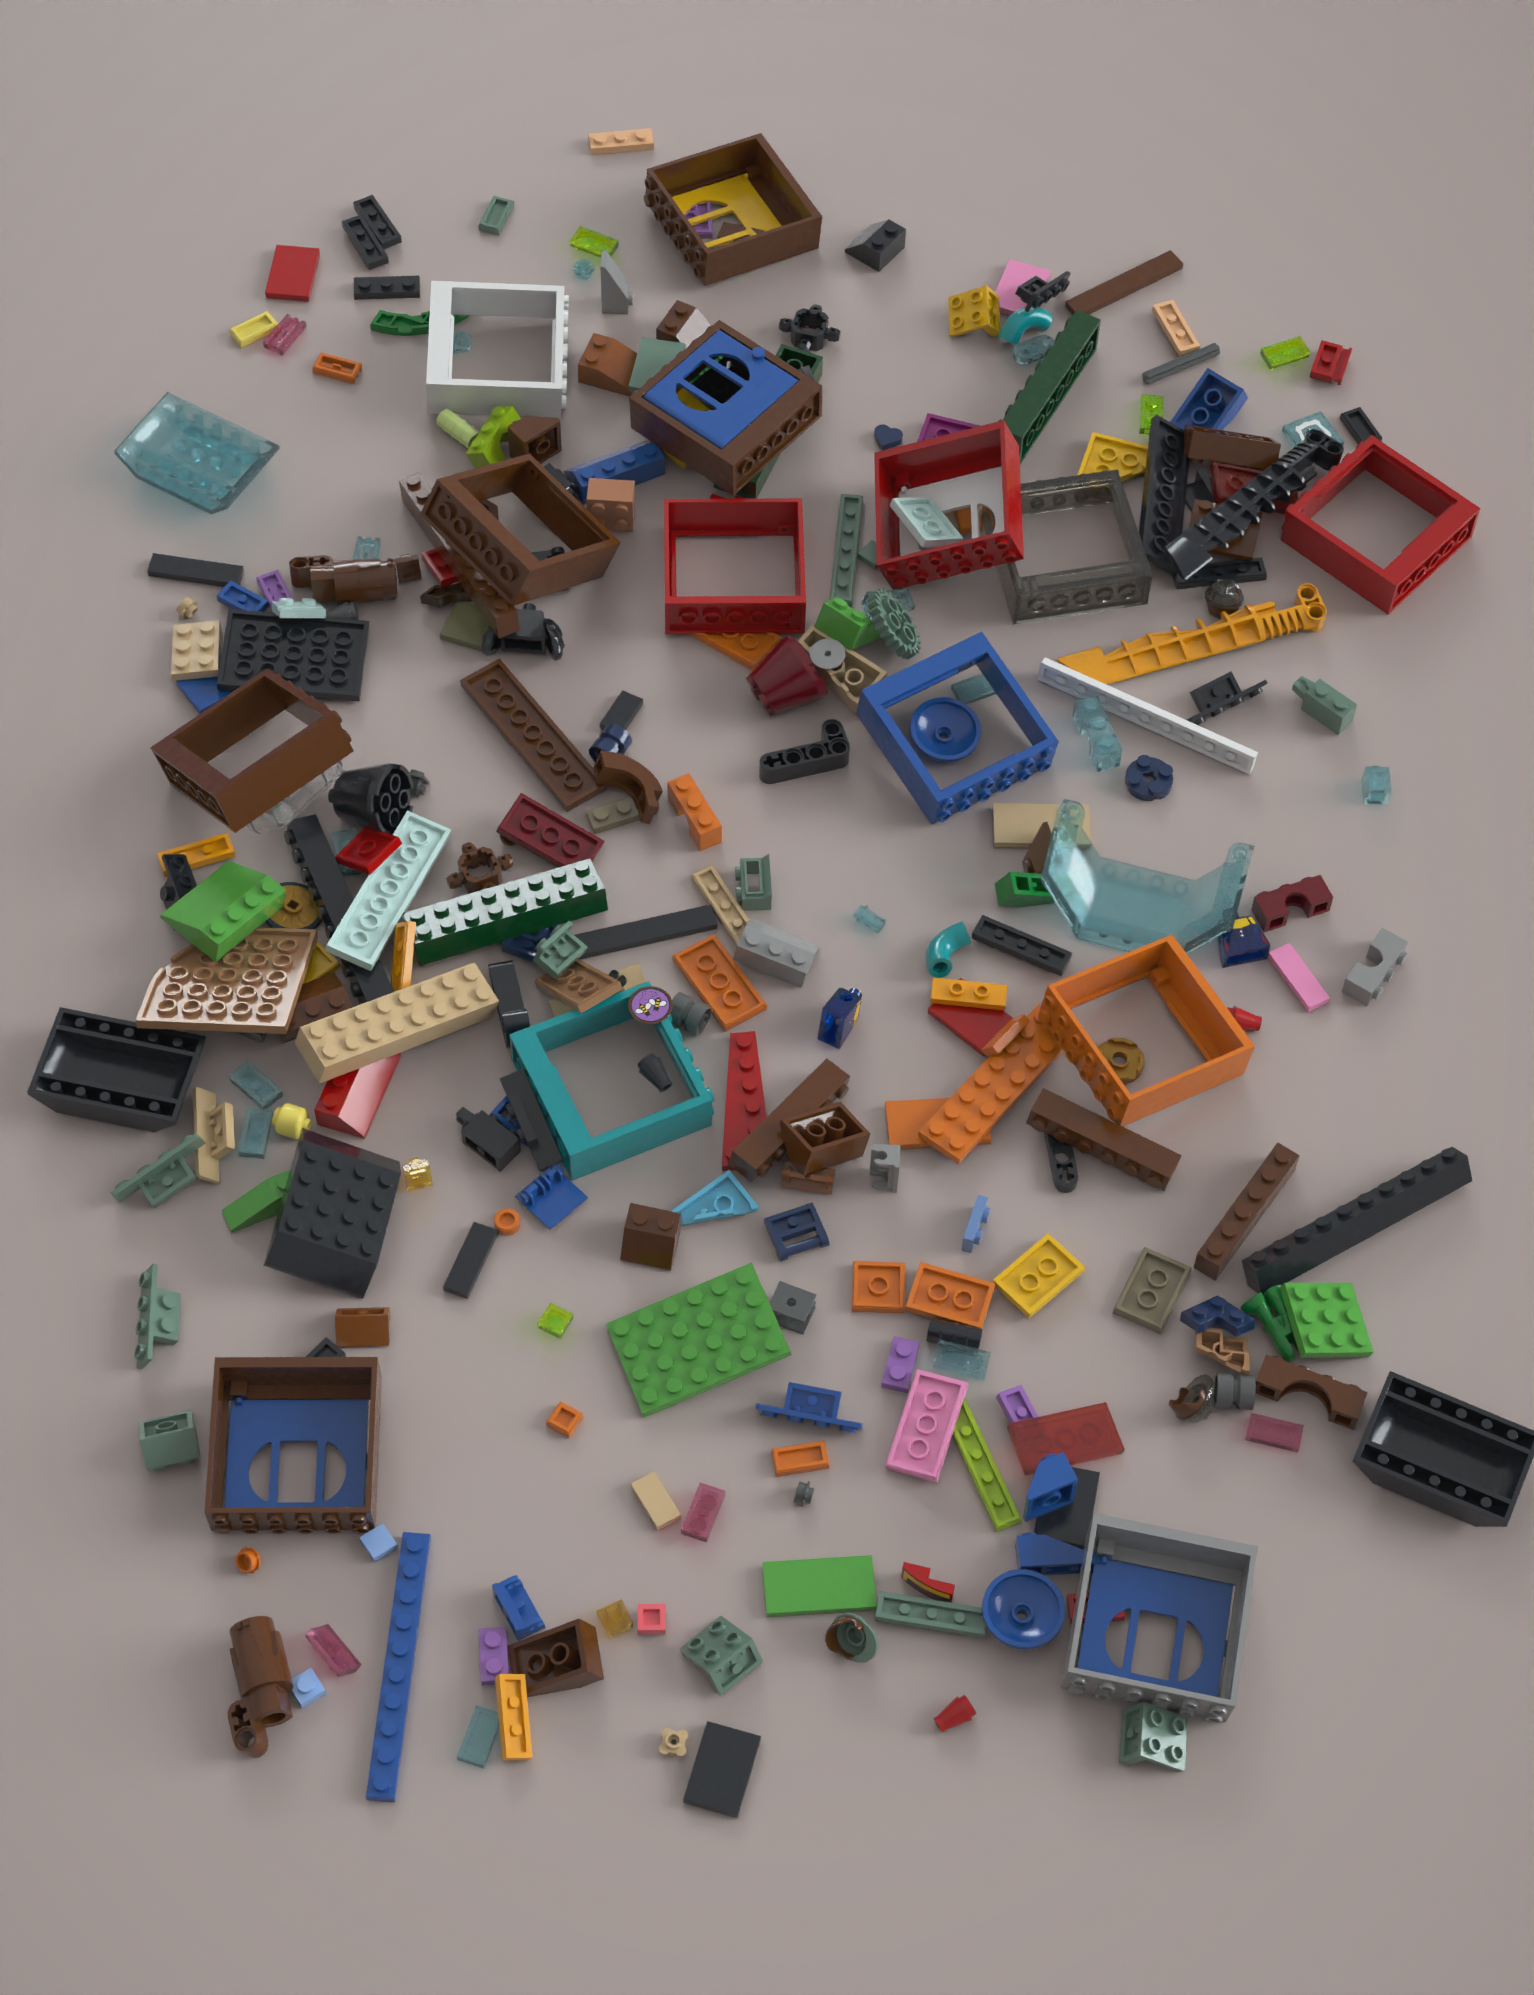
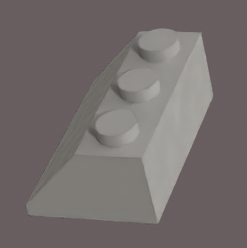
(775, 952)

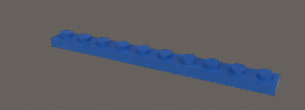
(398, 1668)

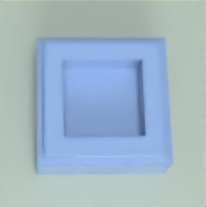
(378, 1542)

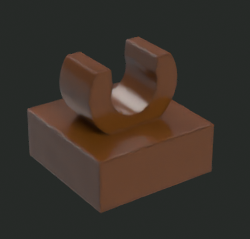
(407, 568)

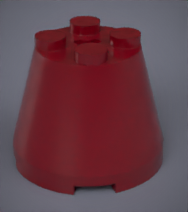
(786, 678)

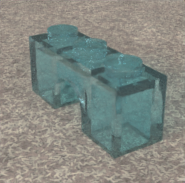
(1103, 742)

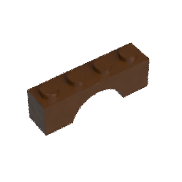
(1340, 1400)

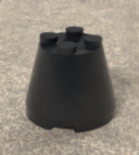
(373, 796)

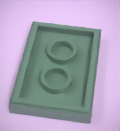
(651, 358)

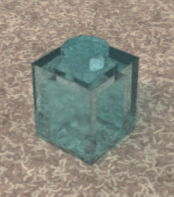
(1376, 785)

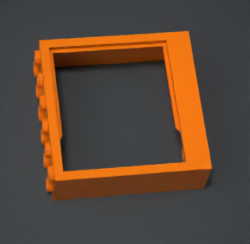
(1189, 1000)

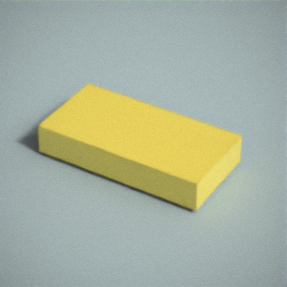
(253, 329)

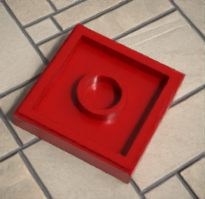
(368, 850)

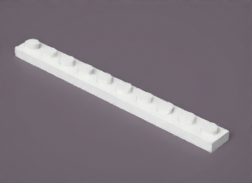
(1149, 716)

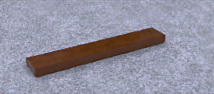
(1125, 284)

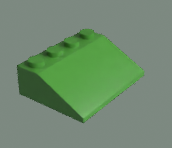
(225, 908)

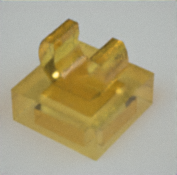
(417, 1174)
(614, 1618)

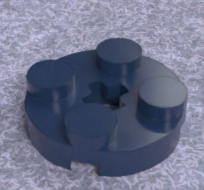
(1152, 767)

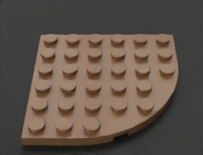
(243, 991)

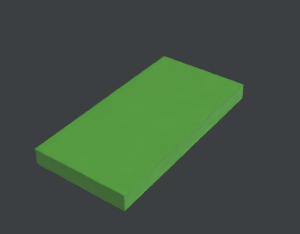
(819, 1586)

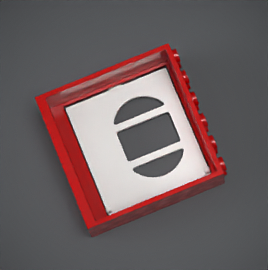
(957, 473)

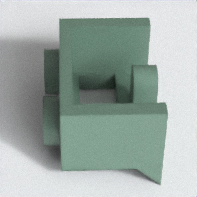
(754, 900)

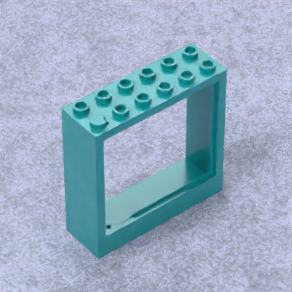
(579, 1151)

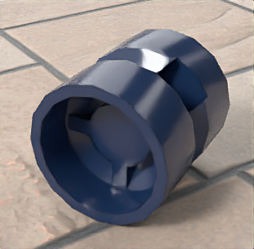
(612, 739)

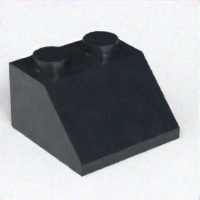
(878, 244)

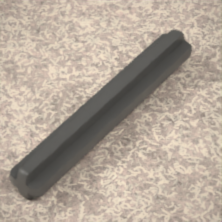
(1181, 363)

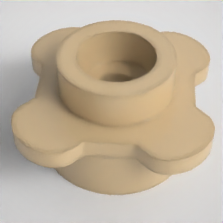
(670, 1749)

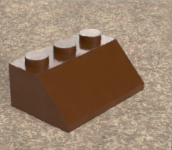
(1239, 548)
(316, 1001)
(823, 1137)

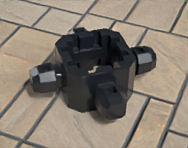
(813, 318)

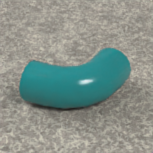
(1021, 321)
(943, 946)

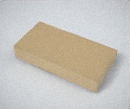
(655, 1501)

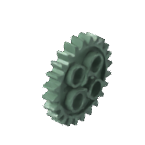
(893, 623)

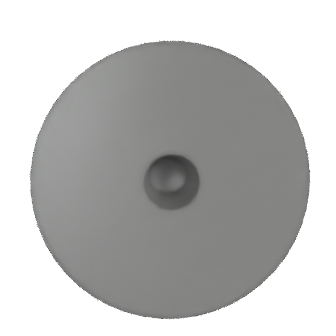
(827, 653)

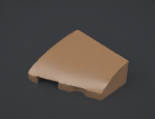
(1225, 1350)

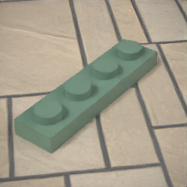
(930, 1614)

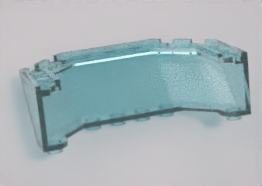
(1132, 904)

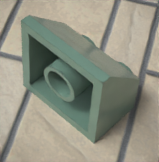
(169, 1440)

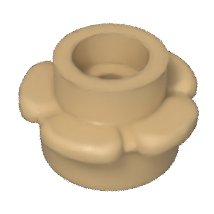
(187, 607)

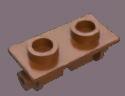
(818, 1181)

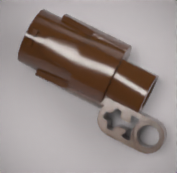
(345, 579)
(262, 1683)

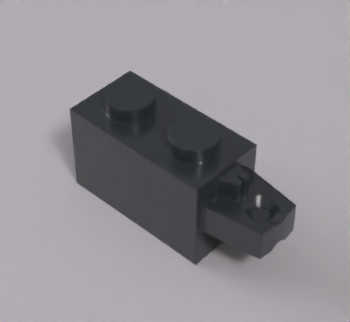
(488, 1138)

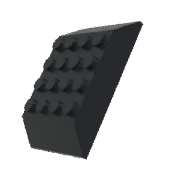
(115, 1071)
(333, 1214)
(1445, 1453)

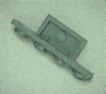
(164, 1176)
(158, 1316)

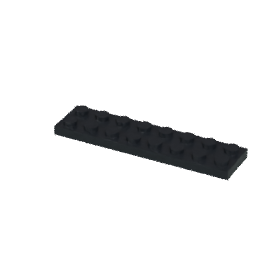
(1163, 491)

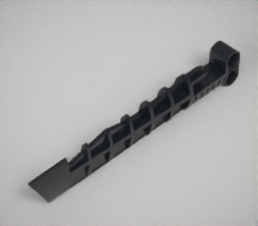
(1235, 514)

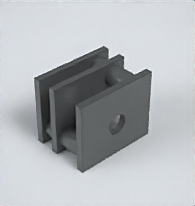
(793, 1307)

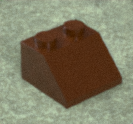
(682, 324)
(535, 437)
(651, 1236)

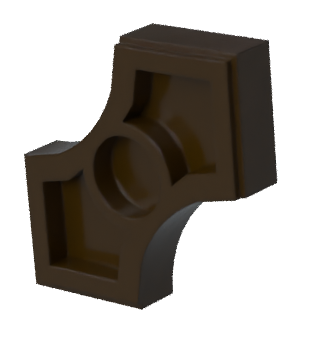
(439, 596)

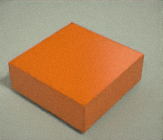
(564, 1419)

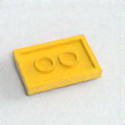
(1038, 1275)

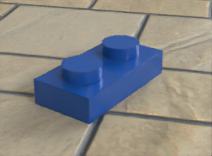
(240, 598)

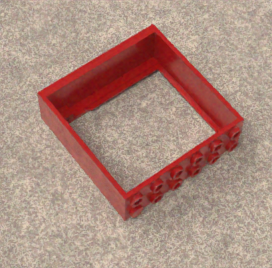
(1418, 560)
(734, 613)

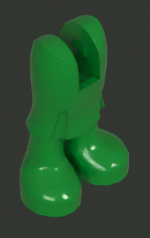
(1277, 1328)

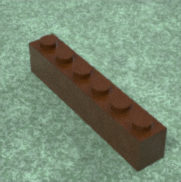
(1103, 1139)
(766, 1141)
(1246, 1211)

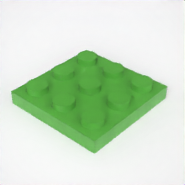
(1326, 1320)

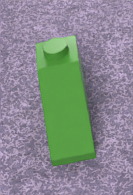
(257, 1204)

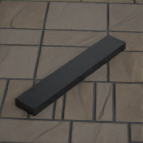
(648, 931)

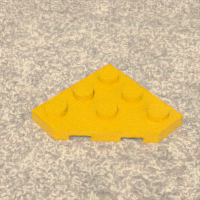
(1112, 454)

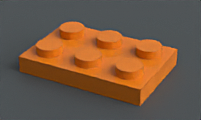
(949, 1296)

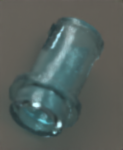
(869, 918)

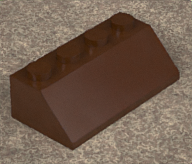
(1230, 447)

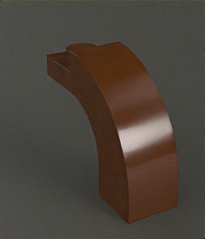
(633, 778)

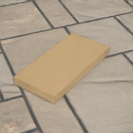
(1018, 822)

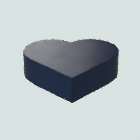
(887, 437)

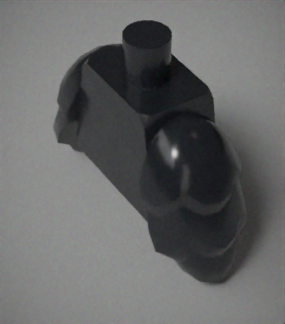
(533, 637)

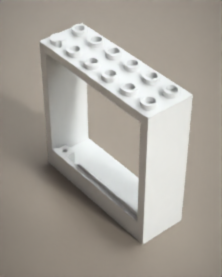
(503, 300)

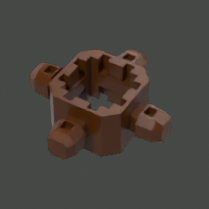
(472, 858)

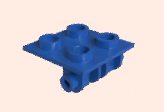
(551, 1196)

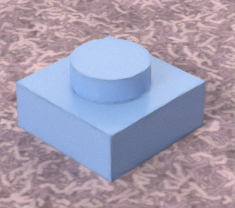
(307, 1688)

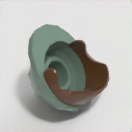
(852, 1638)

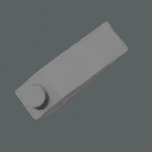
(614, 287)

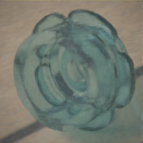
(583, 269)

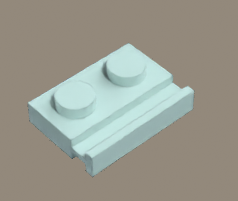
(306, 609)

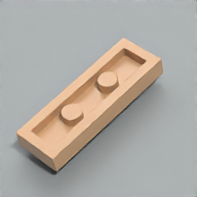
(621, 141)
(1175, 327)

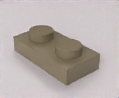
(612, 815)

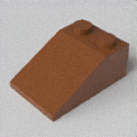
(607, 364)

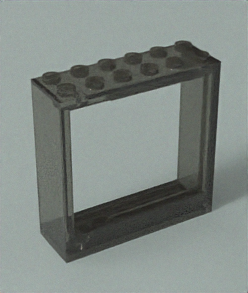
(1084, 588)

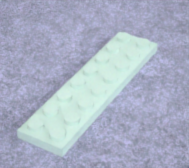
(388, 892)

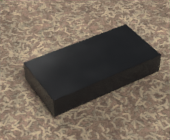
(1359, 425)
(622, 710)

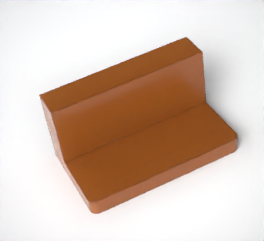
(362, 1326)

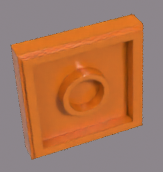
(878, 1287)

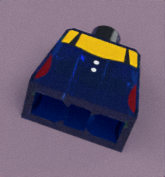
(1243, 943)
(843, 1006)

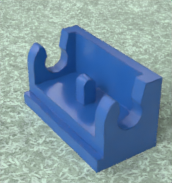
(517, 1607)

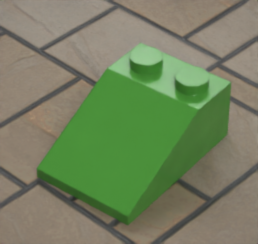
(845, 624)

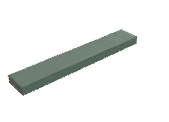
(846, 548)

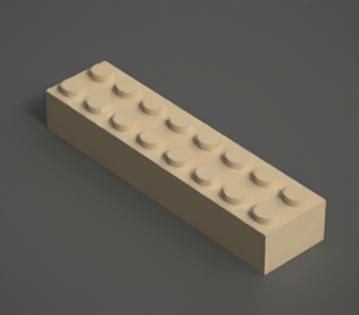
(396, 1022)

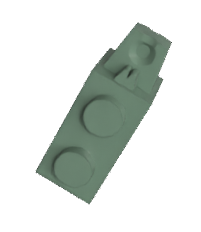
(1325, 704)

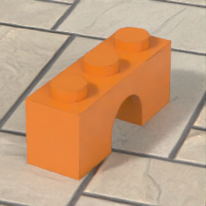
(702, 821)

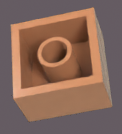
(612, 503)

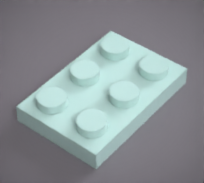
(925, 521)

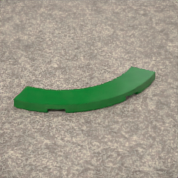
(405, 324)

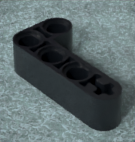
(808, 759)
(510, 1006)

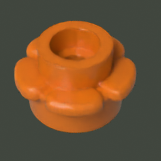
(248, 1560)

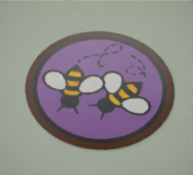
(650, 1005)

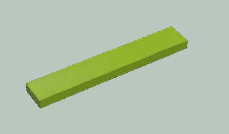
(984, 1471)

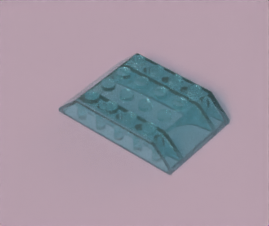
(194, 454)

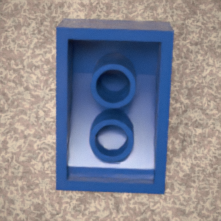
(1211, 403)

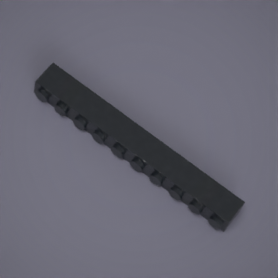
(332, 899)
(1357, 1220)

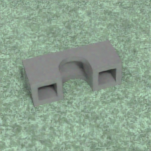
(1366, 982)

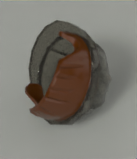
(1223, 596)
(1195, 1400)

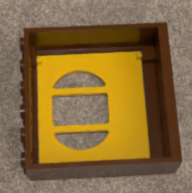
(753, 187)

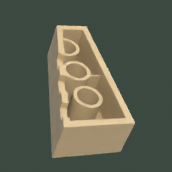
(850, 676)

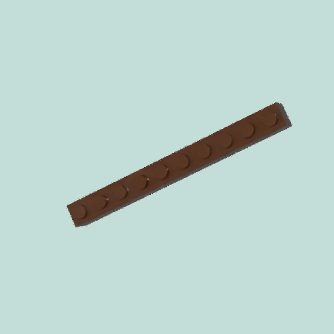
(493, 607)

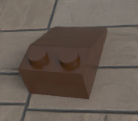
(558, 1658)

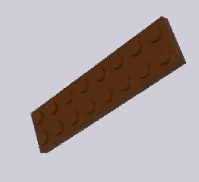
(532, 734)

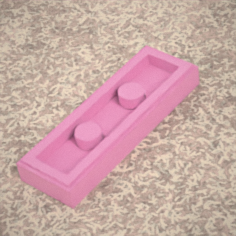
(1298, 977)

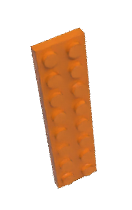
(991, 1091)

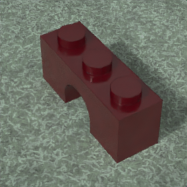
(1308, 894)

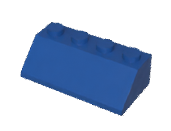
(635, 463)

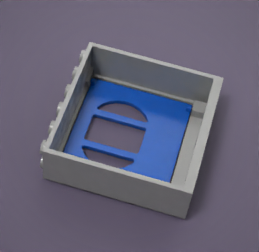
(1166, 1576)

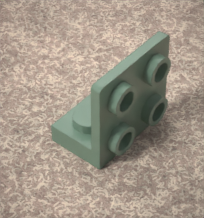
(723, 1654)
(1153, 1736)

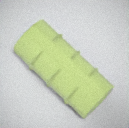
(456, 427)

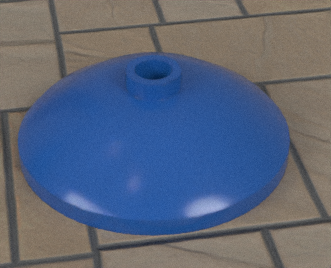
(949, 719)
(1027, 1594)

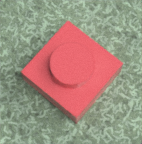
(651, 1618)

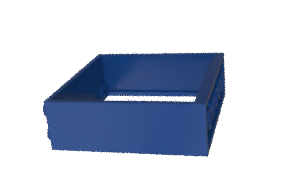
(938, 803)

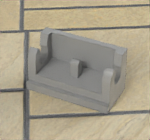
(885, 1163)

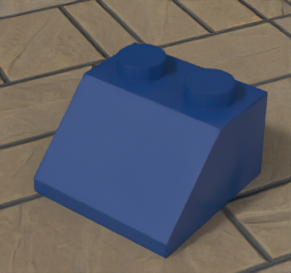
(1051, 1486)

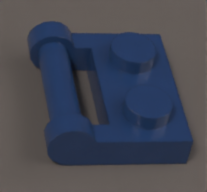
(794, 1224)

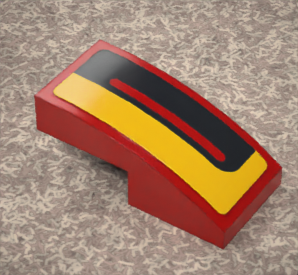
(918, 1578)

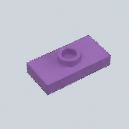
(273, 587)

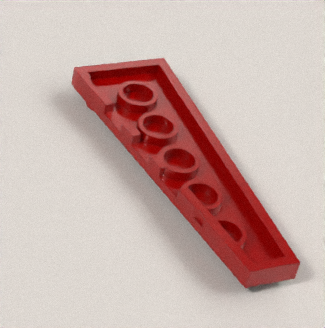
(744, 1093)

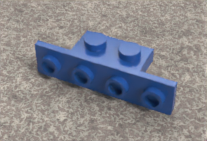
(811, 1403)

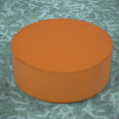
(507, 1221)

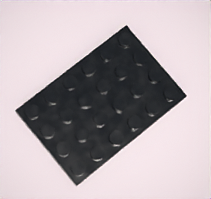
(312, 653)

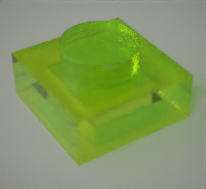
(555, 1320)

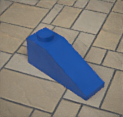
(1049, 1555)

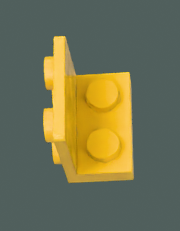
(974, 311)

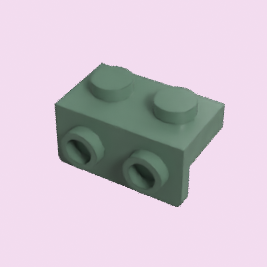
(559, 950)

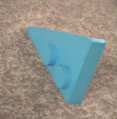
(717, 1200)

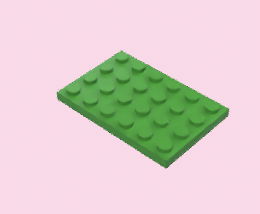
(698, 1339)

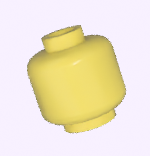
(290, 1120)

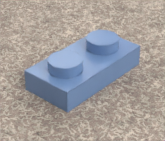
(973, 1232)

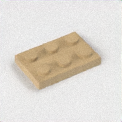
(196, 650)

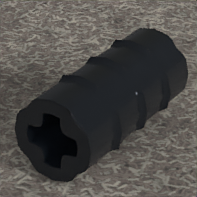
(954, 1333)

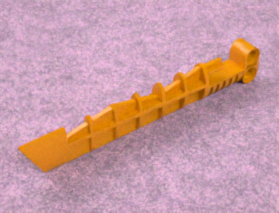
(1177, 647)

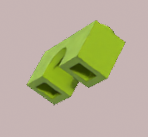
(486, 446)

